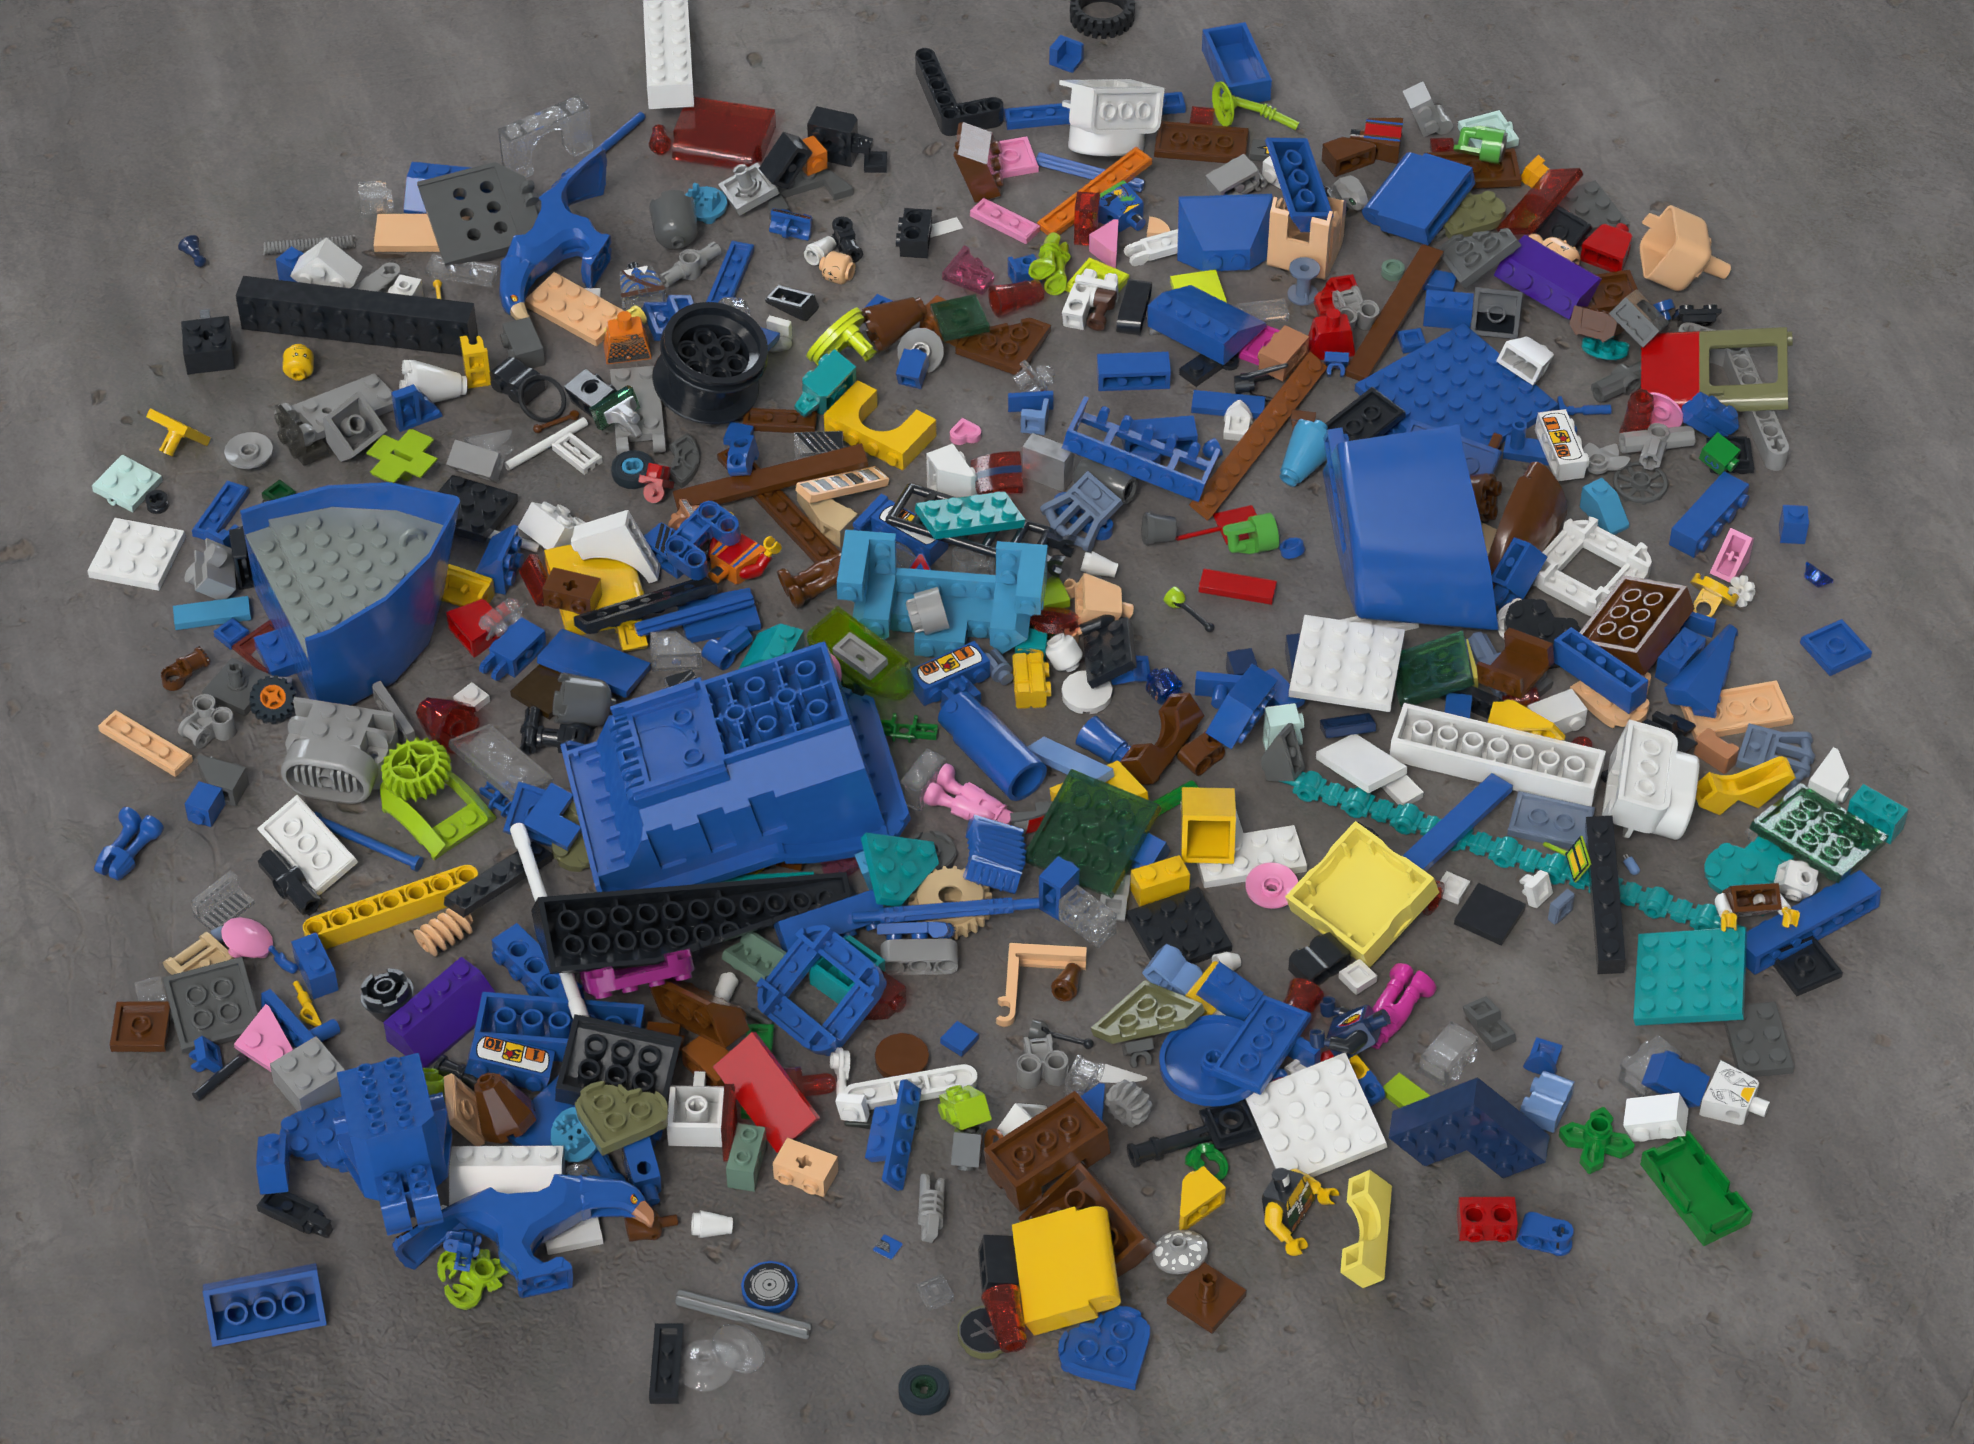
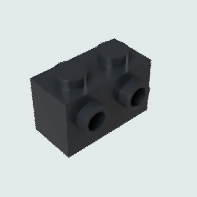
(785, 160)

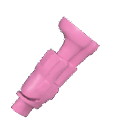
(969, 799)

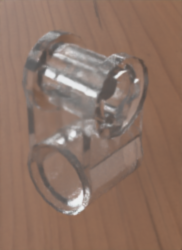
(971, 562)
(1083, 1076)

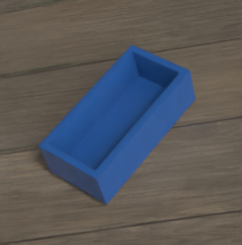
(1237, 62)

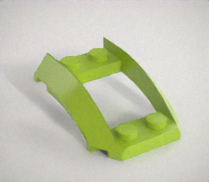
(448, 832)

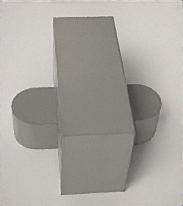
(213, 571)

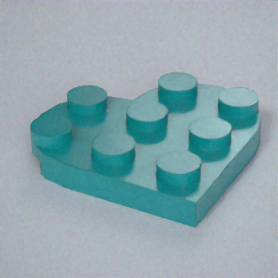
(1744, 866)

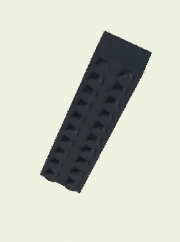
(355, 315)

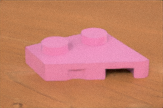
(263, 1039)

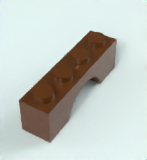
(1178, 720)

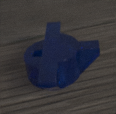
(1816, 576)

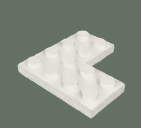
(1253, 849)

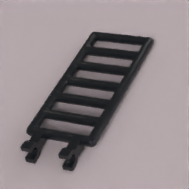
(1047, 538)

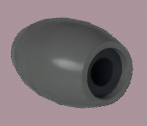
(1117, 481)

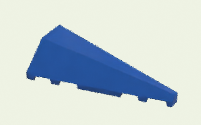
(1704, 676)

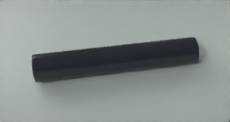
(219, 1077)

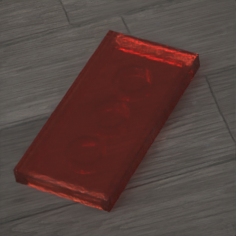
(1540, 200)

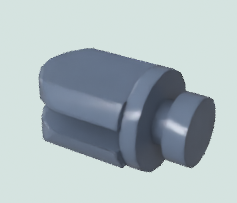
(999, 668)

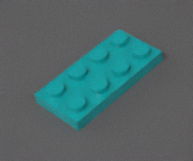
(969, 515)

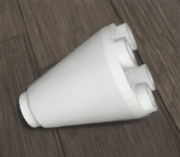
(433, 381)

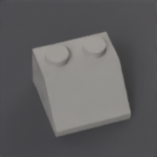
(352, 427)

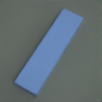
(1065, 759)

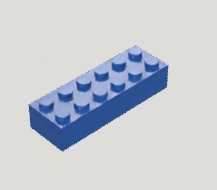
(546, 1020)

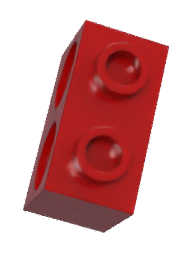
(1486, 1213)

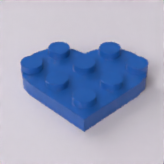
(313, 1134)
(1108, 1349)

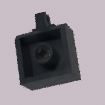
(838, 135)
(207, 344)

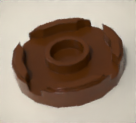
(901, 1055)

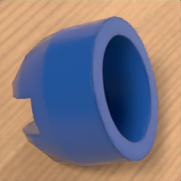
(1209, 448)

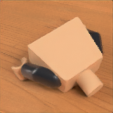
(1096, 604)

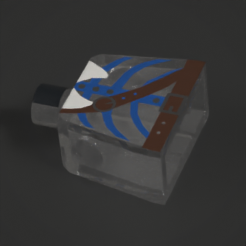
(640, 286)

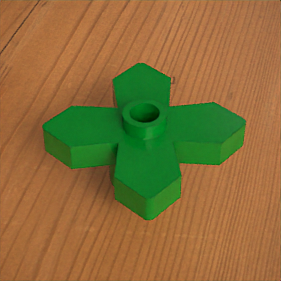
(1596, 1140)

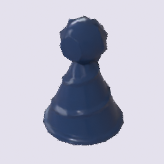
(190, 246)

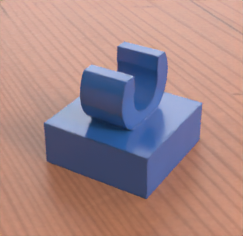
(1336, 360)
(207, 1055)

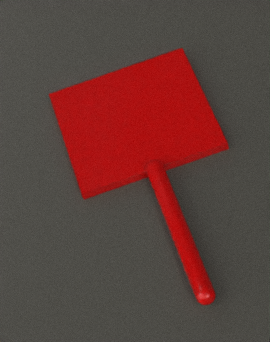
(1222, 519)

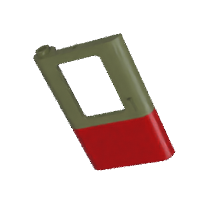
(1679, 367)

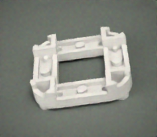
(1586, 534)

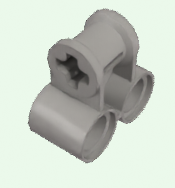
(1352, 304)
(207, 722)
(1042, 1063)

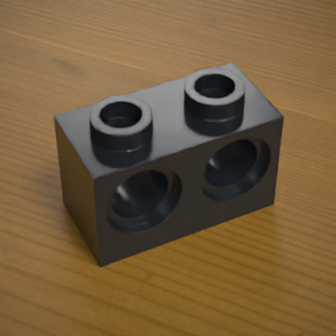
(915, 233)

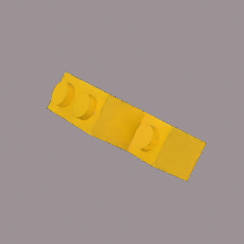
(1750, 786)

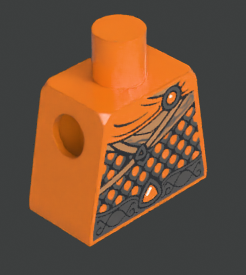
(626, 339)

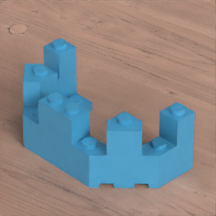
(974, 603)

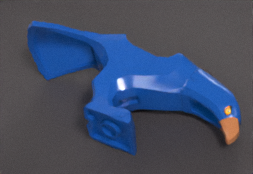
(525, 1222)

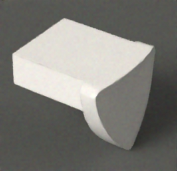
(1237, 421)

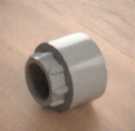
(927, 612)

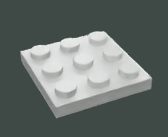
(136, 554)

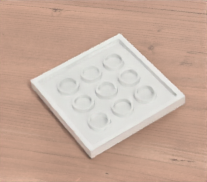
(1346, 663)
(1316, 1118)

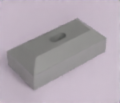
(852, 649)

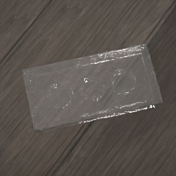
(499, 760)

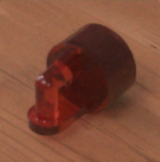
(811, 1084)

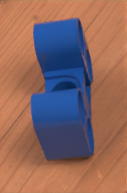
(695, 532)

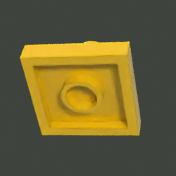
(176, 431)

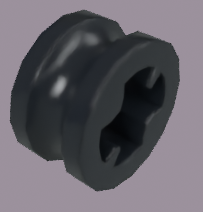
(157, 501)

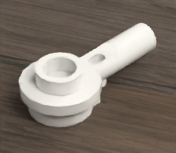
(841, 1064)

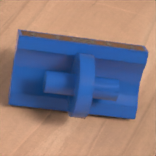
(790, 224)

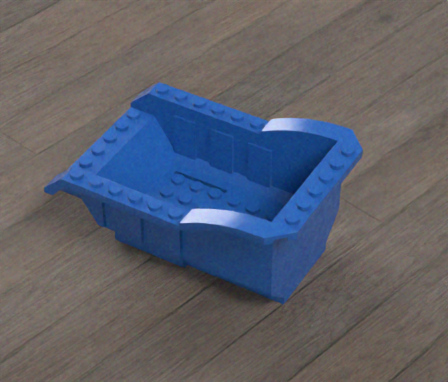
(734, 776)

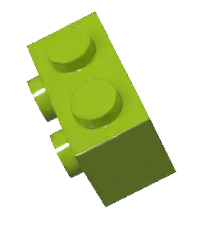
(963, 1107)

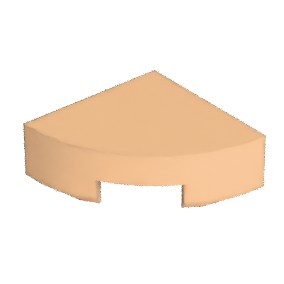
(1156, 226)

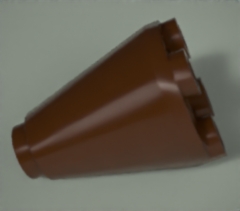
(892, 320)
(1486, 490)

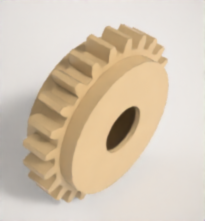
(948, 886)

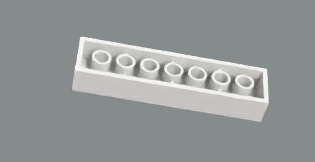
(668, 54)
(1480, 748)

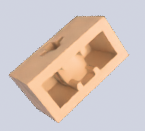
(805, 1167)

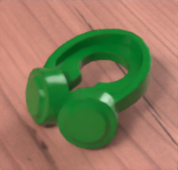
(1208, 1149)

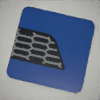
(887, 1247)

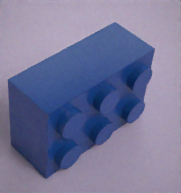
(1243, 707)

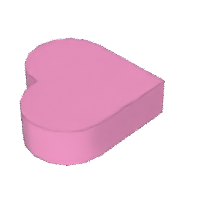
(965, 432)

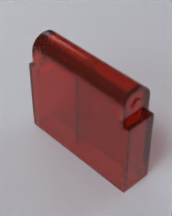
(723, 133)

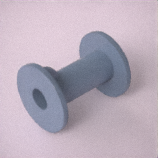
(1304, 270)

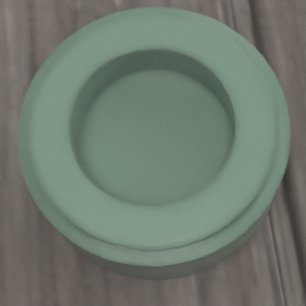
(1392, 270)

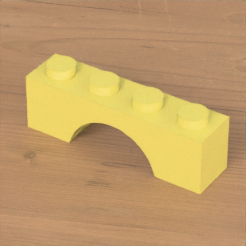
(1370, 1201)

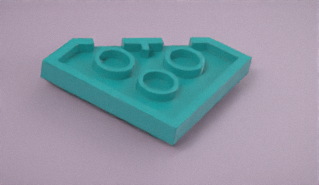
(897, 865)

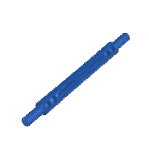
(945, 910)

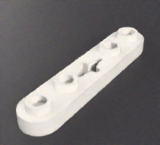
(934, 1083)

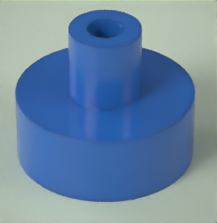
(1664, 307)

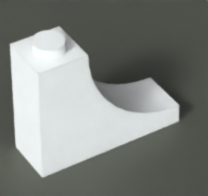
(616, 539)

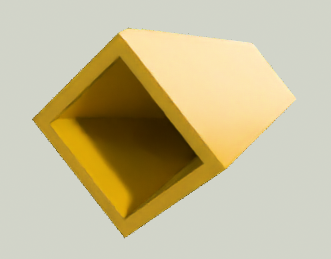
(1208, 825)

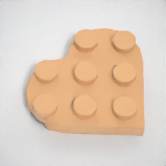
(1606, 710)

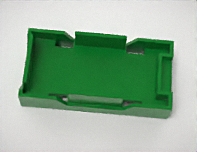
(1696, 1188)

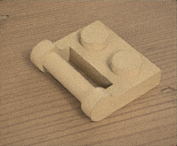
(213, 954)

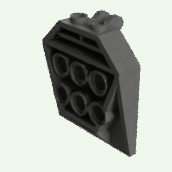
(510, 196)

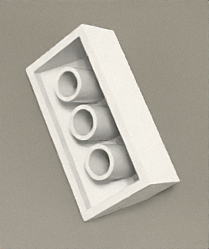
(502, 1168)

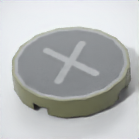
(977, 1334)

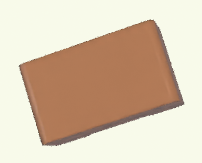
(1716, 751)

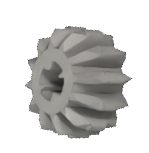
(1128, 1103)

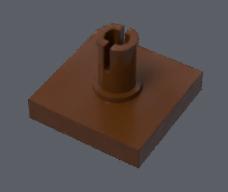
(1206, 1297)

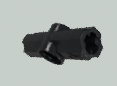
(289, 882)

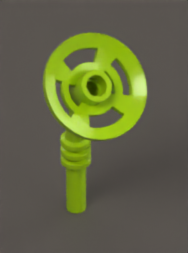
(1229, 102)

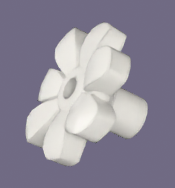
(1743, 589)

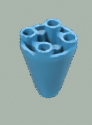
(1304, 451)

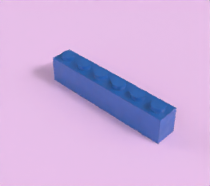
(1818, 917)

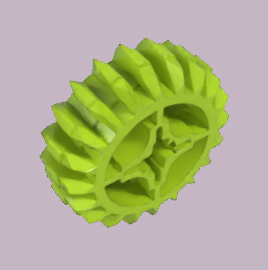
(400, 771)

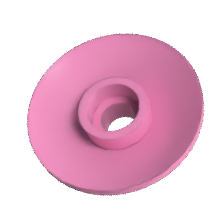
(1666, 411)
(1268, 877)

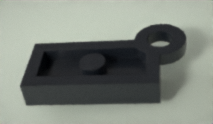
(1203, 368)

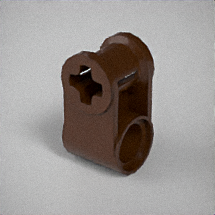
(1201, 754)

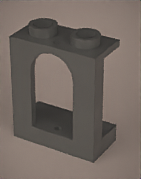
(1636, 319)

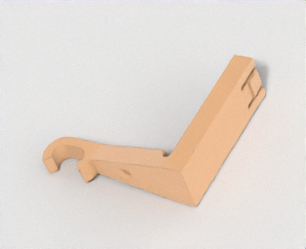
(1034, 956)

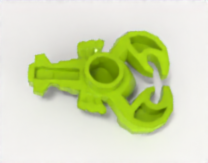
(482, 1273)

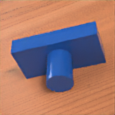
(1215, 686)

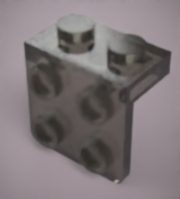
(292, 436)

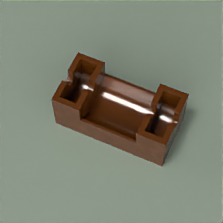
(1046, 1149)

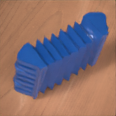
(994, 854)

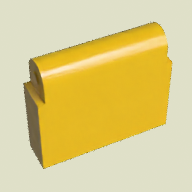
(618, 579)
(1065, 1268)

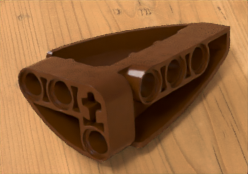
(1531, 514)

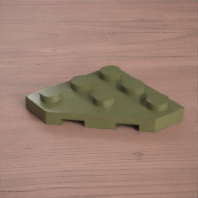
(1146, 1013)

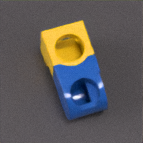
(1370, 1085)

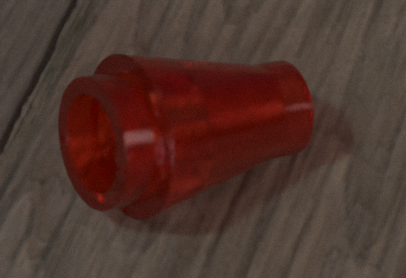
(659, 140)

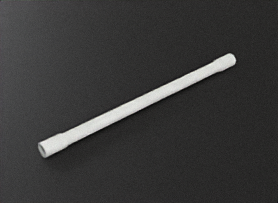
(522, 843)

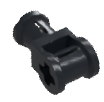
(845, 238)
(565, 733)

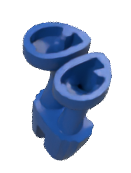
(114, 858)

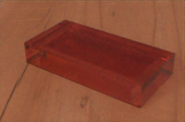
(534, 578)

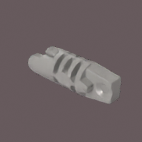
(930, 1208)

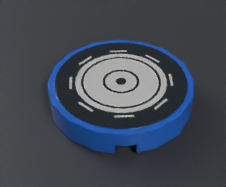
(769, 1286)

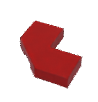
(1323, 299)

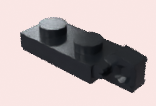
(295, 1213)

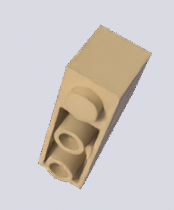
(829, 518)

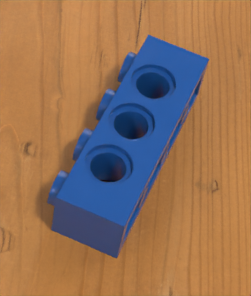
(527, 964)

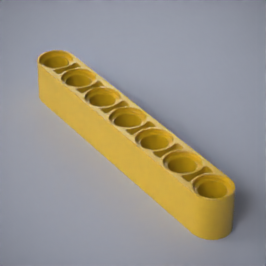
(387, 908)

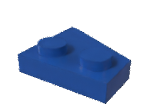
(413, 408)

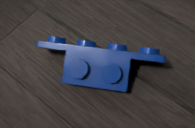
(893, 1134)

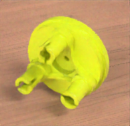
(843, 334)

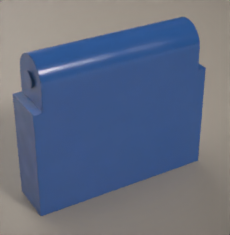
(1419, 196)

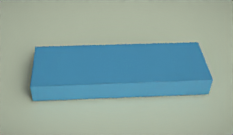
(211, 612)

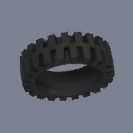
(1102, 26)

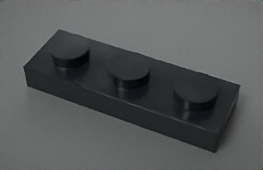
(666, 1363)

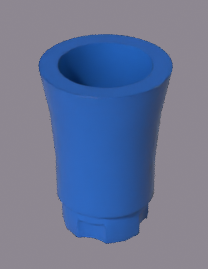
(1102, 741)

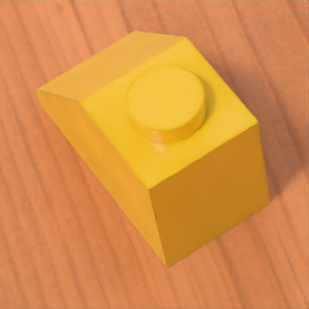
(1199, 1197)

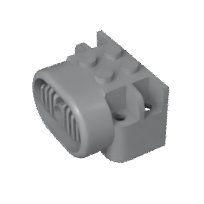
(337, 750)

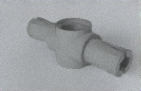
(690, 264)

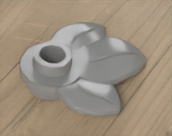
(1604, 458)

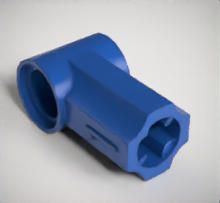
(723, 651)

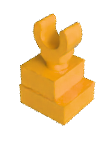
(1534, 171)

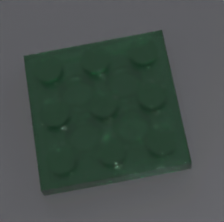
(1434, 669)

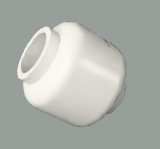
(1064, 652)

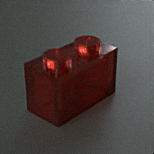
(1086, 216)

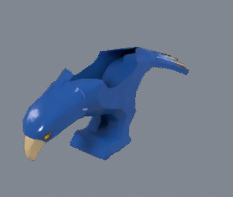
(558, 236)

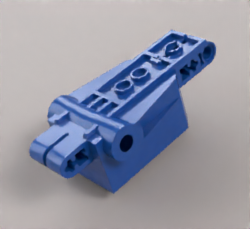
(395, 1139)

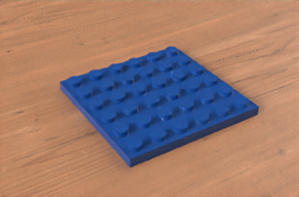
(1460, 384)

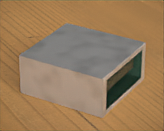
(1047, 462)

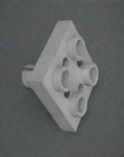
(746, 184)

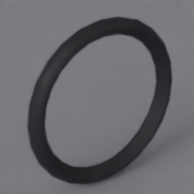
(556, 384)

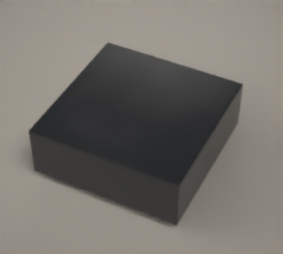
(875, 162)

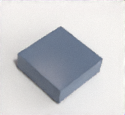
(1561, 906)

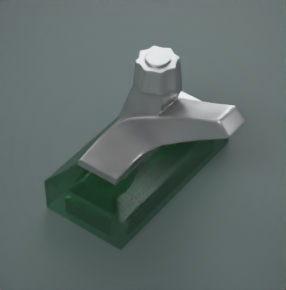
(618, 409)

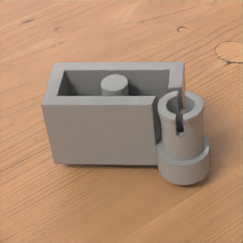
(1428, 116)
(1235, 178)

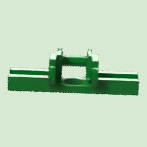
(912, 733)

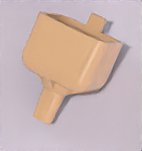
(1678, 249)

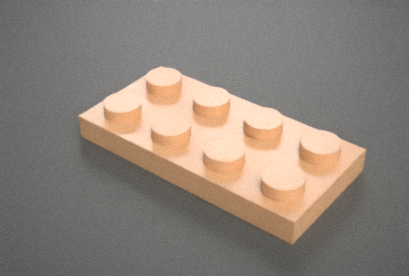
(572, 308)

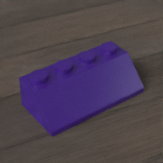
(1548, 277)
(439, 1013)

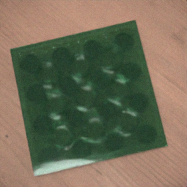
(1094, 829)
(1819, 832)

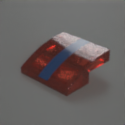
(998, 473)

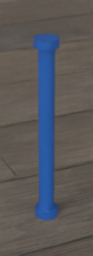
(414, 862)

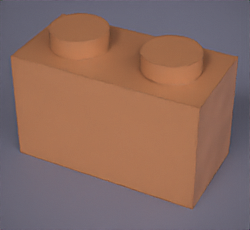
(1285, 347)

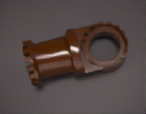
(184, 668)

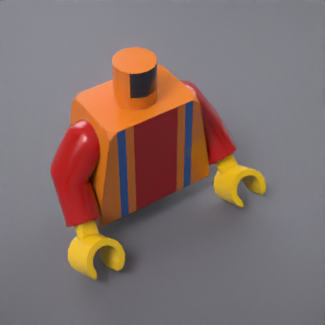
(742, 560)

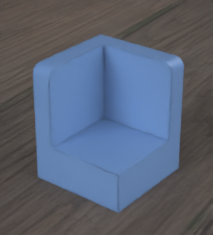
(1035, 420)

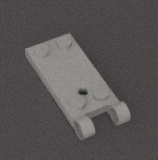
(314, 409)
(650, 412)

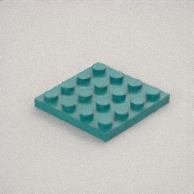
(1690, 976)

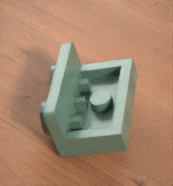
(753, 956)

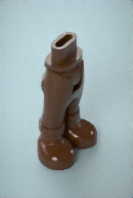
(811, 581)

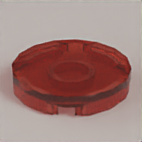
(1054, 620)

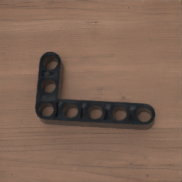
(981, 113)

